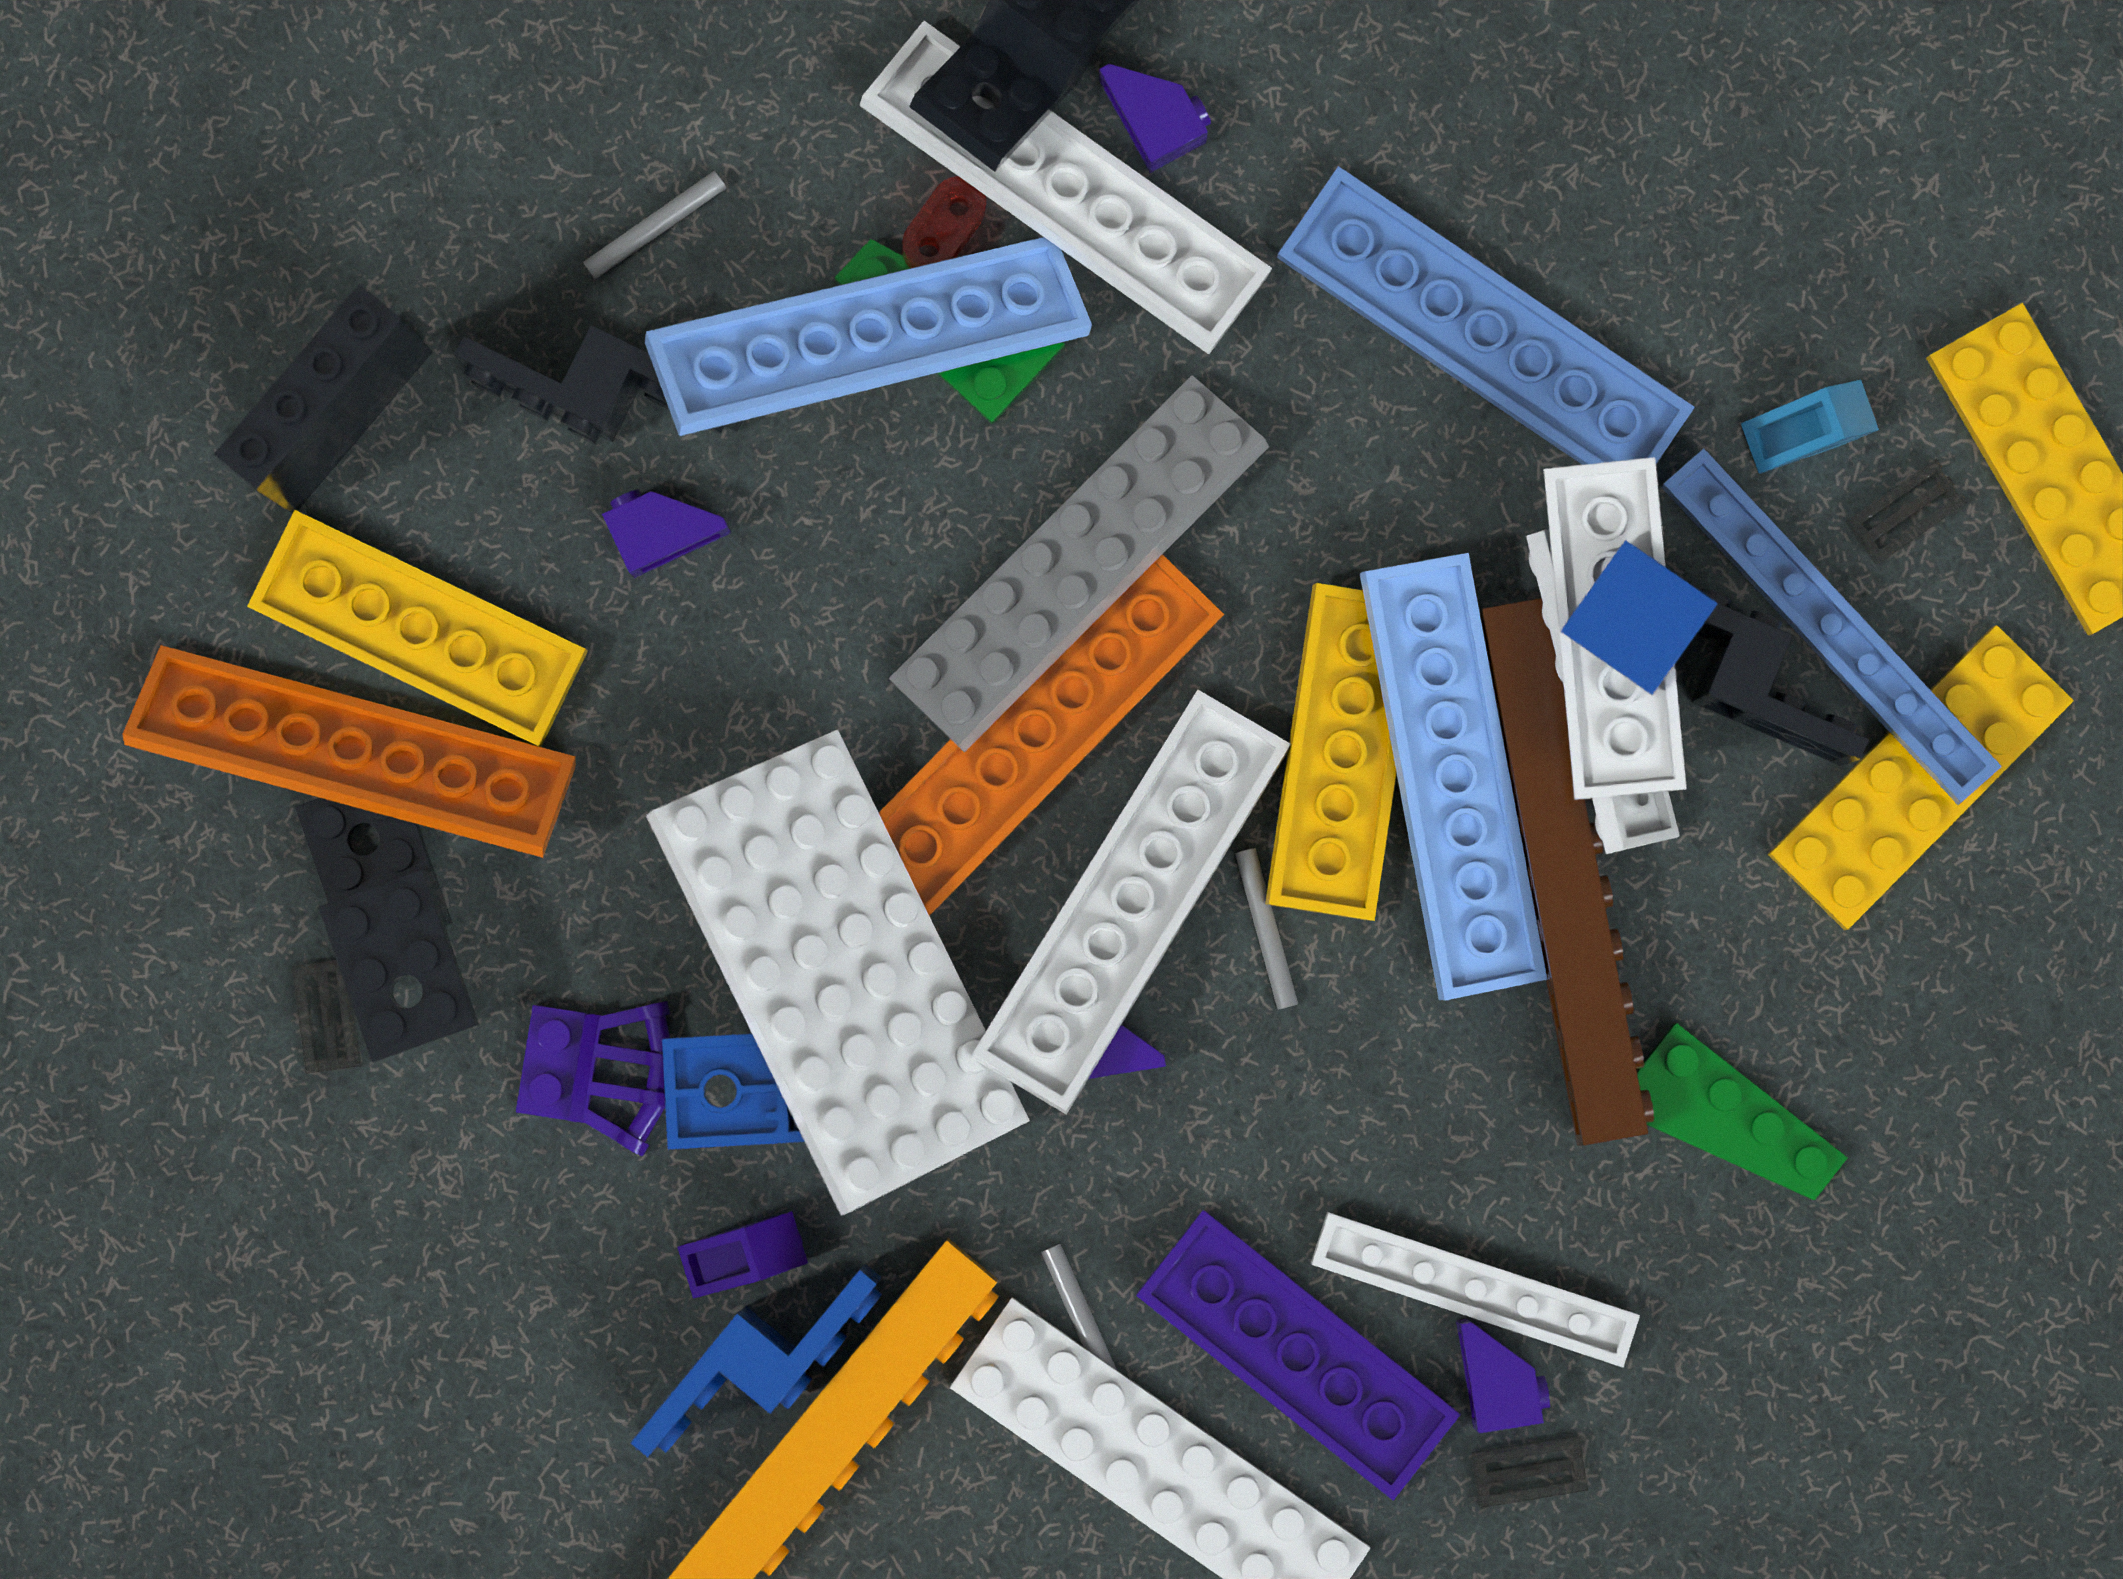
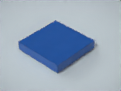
(1638, 617)

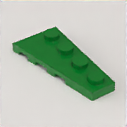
(985, 385)
(1728, 1116)

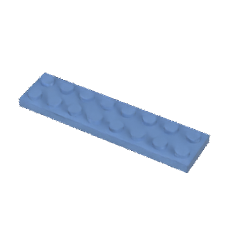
(1480, 327)

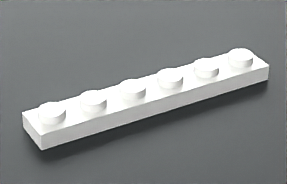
(1475, 1289)

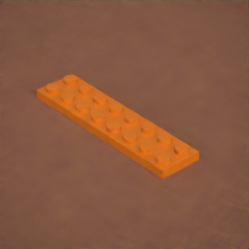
(350, 751)
(976, 798)

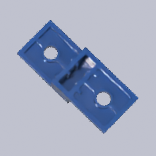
(752, 1118)
(758, 1362)

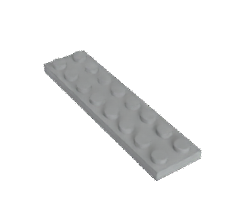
(1079, 562)

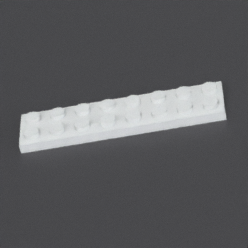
(1086, 205)
(1131, 902)
(1149, 1456)

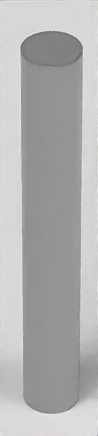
(654, 225)
(1266, 929)
(1075, 1303)

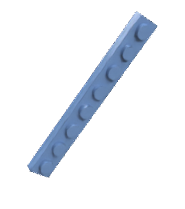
(1831, 627)

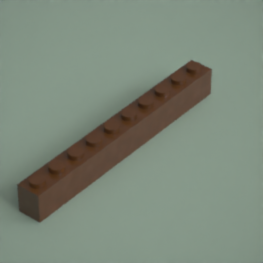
(1565, 882)

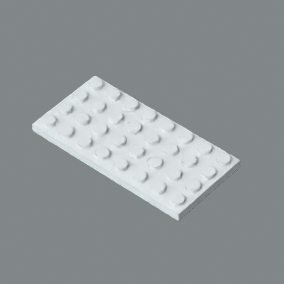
(837, 969)

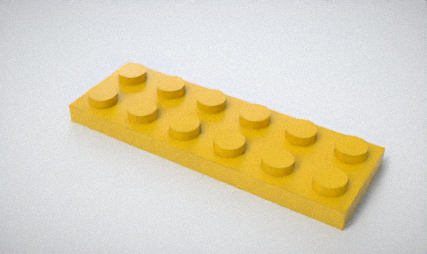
(2043, 456)
(417, 628)
(1335, 769)
(1888, 804)

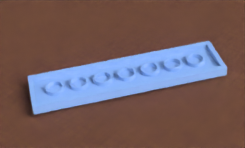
(866, 334)
(1453, 776)

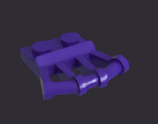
(563, 1063)

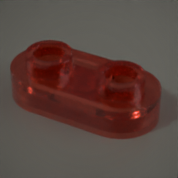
(942, 228)

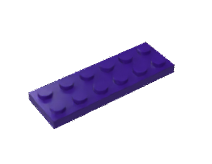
(1298, 1354)

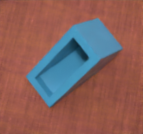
(1810, 425)

